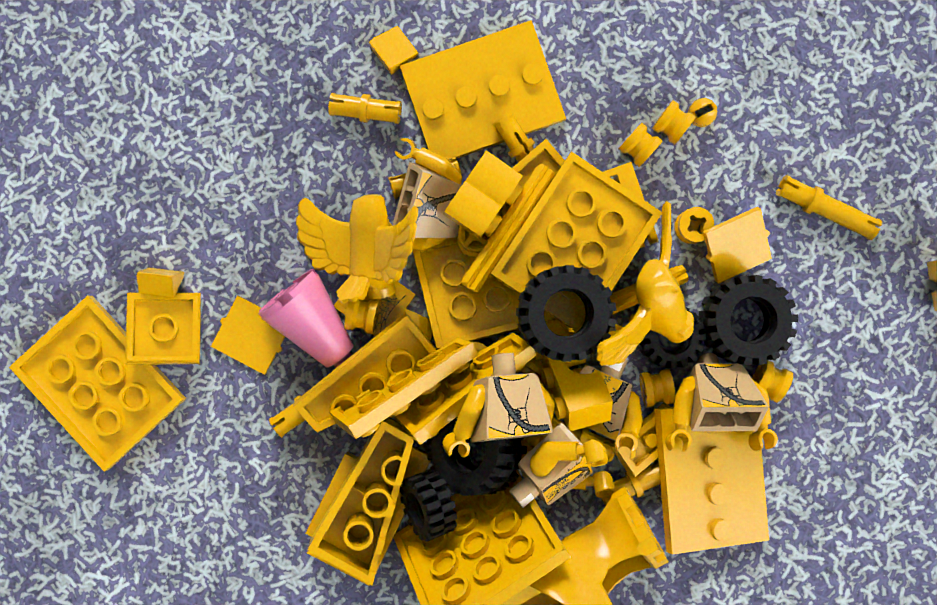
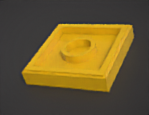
(163, 329)

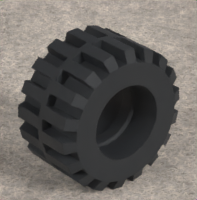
(597, 307)
(776, 315)
(463, 477)

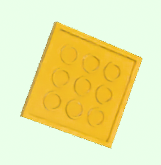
(487, 556)

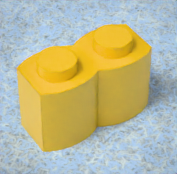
(483, 195)

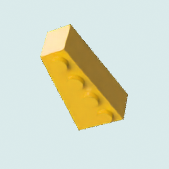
(361, 512)

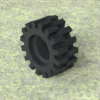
(674, 358)
(428, 505)

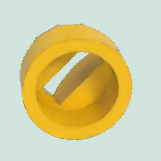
(707, 118)

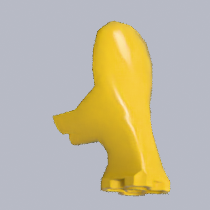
(600, 558)

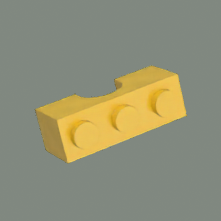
(578, 398)

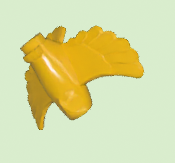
(361, 248)
(660, 308)

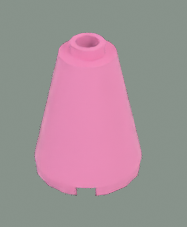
(309, 320)

